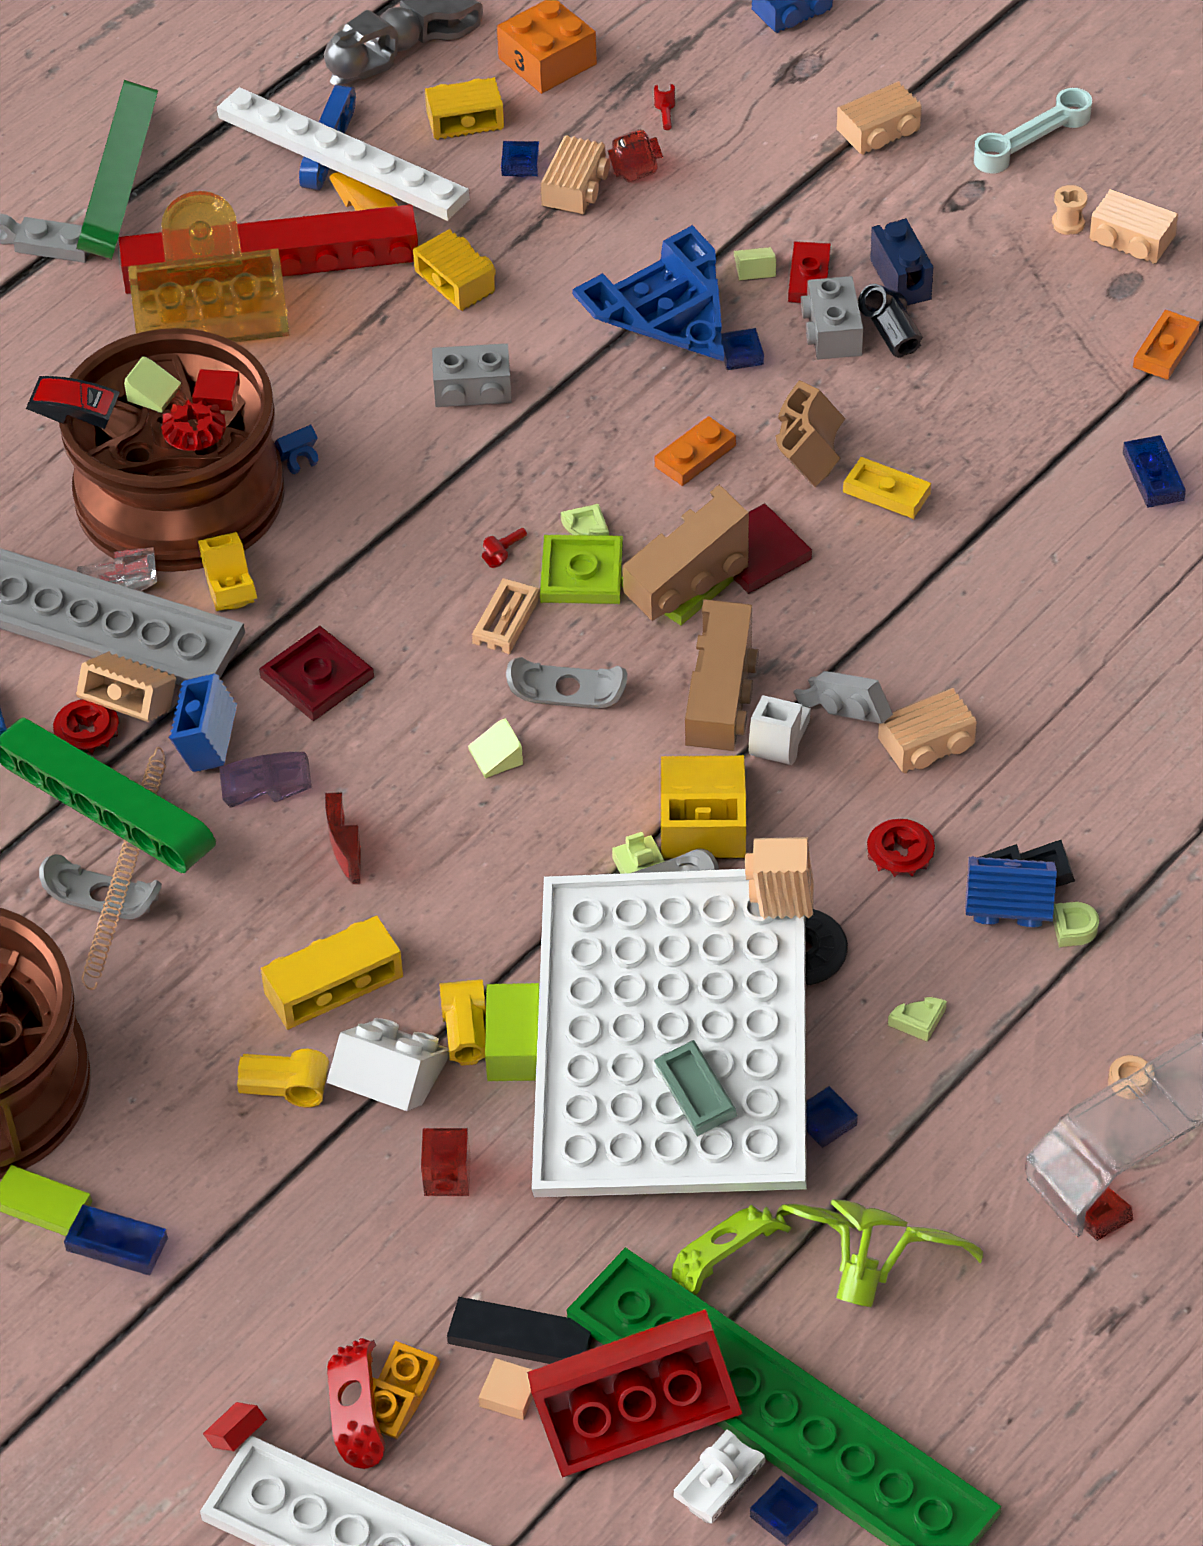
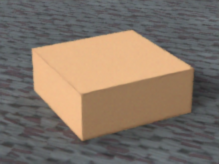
(507, 1389)

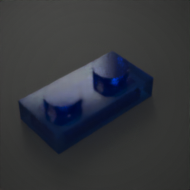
(1154, 471)
(116, 1239)

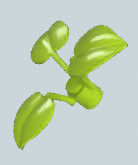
(860, 1273)

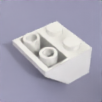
(387, 1063)

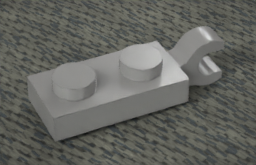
(42, 238)
(846, 696)

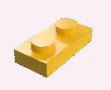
(887, 487)

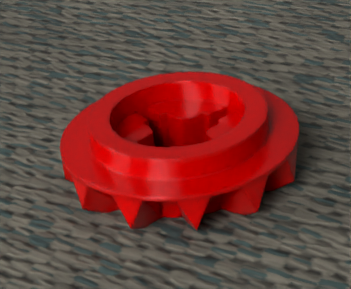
(180, 434)
(87, 713)
(910, 836)

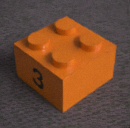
(546, 45)

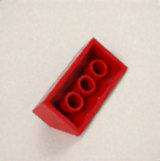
(633, 1393)

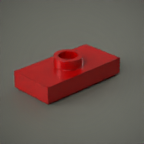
(809, 262)

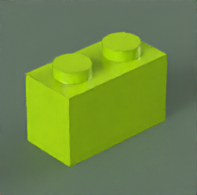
(511, 1031)

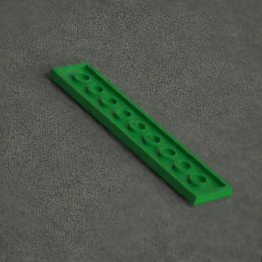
(799, 1420)

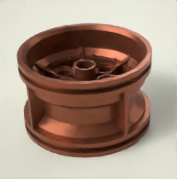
(44, 1067)

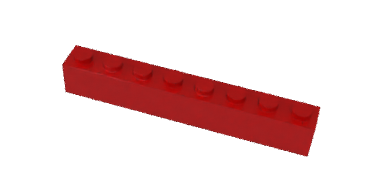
(307, 242)

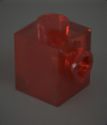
(445, 1161)

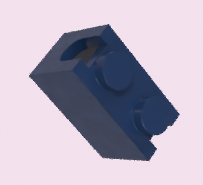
(897, 253)

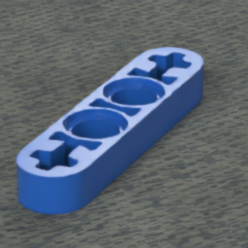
(336, 115)

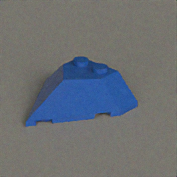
(668, 300)

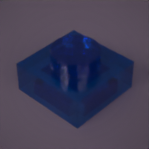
(520, 158)
(742, 349)
(828, 1117)
(783, 1510)

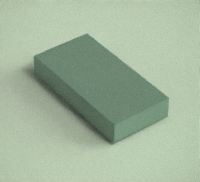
(695, 1088)

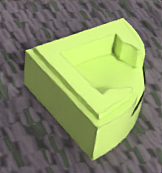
(585, 521)
(918, 1017)

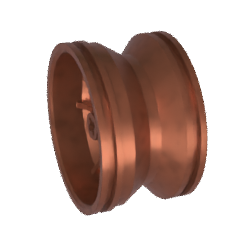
(147, 494)

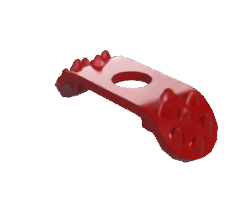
(355, 1426)

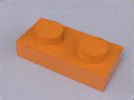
(1166, 344)
(695, 451)

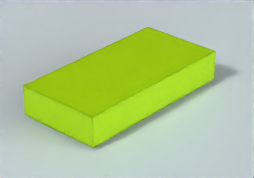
(40, 1200)

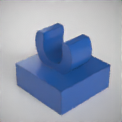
(298, 444)

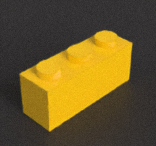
(332, 972)

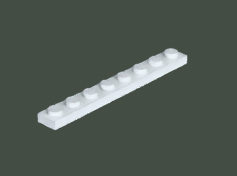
(343, 153)

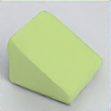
(755, 263)
(150, 385)
(497, 749)

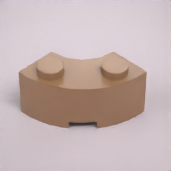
(809, 432)

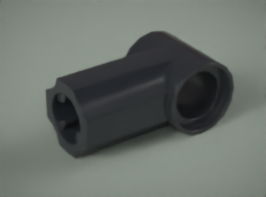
(891, 318)

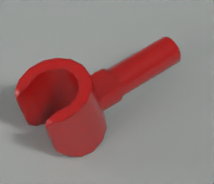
(665, 102)
(495, 549)

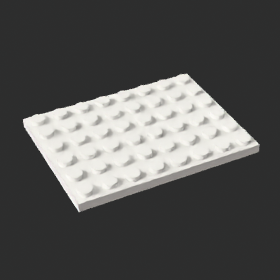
(635, 974)

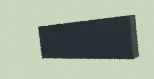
(516, 1332)

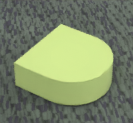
(1075, 923)

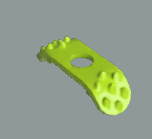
(697, 1258)

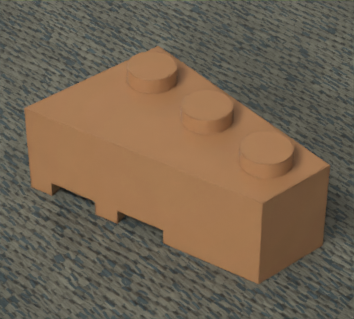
(691, 559)
(721, 676)

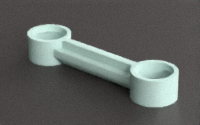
(1032, 130)

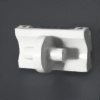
(718, 1477)

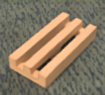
(496, 637)

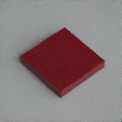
(771, 549)
(316, 673)

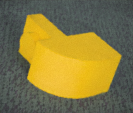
(227, 572)

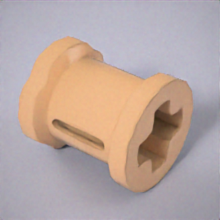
(1070, 204)

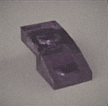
(271, 774)

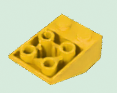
(703, 805)

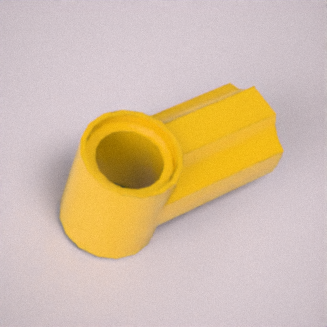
(464, 1013)
(296, 1077)

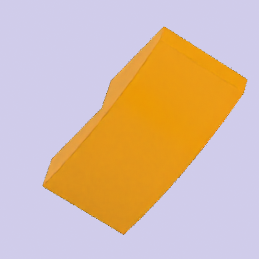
(359, 194)
(402, 1387)

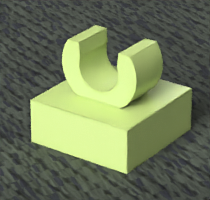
(636, 854)

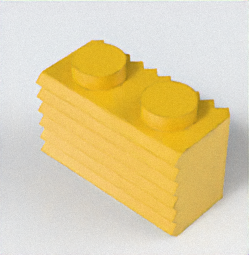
(464, 108)
(455, 269)

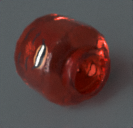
(634, 155)

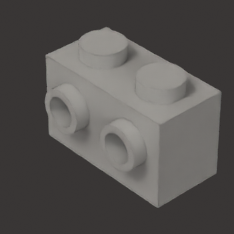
(833, 318)
(471, 375)

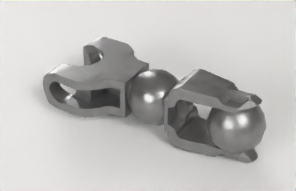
(394, 32)

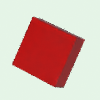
(217, 388)
(234, 1426)

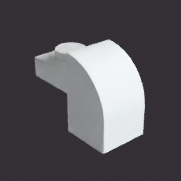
(777, 729)

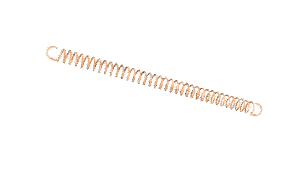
(121, 884)

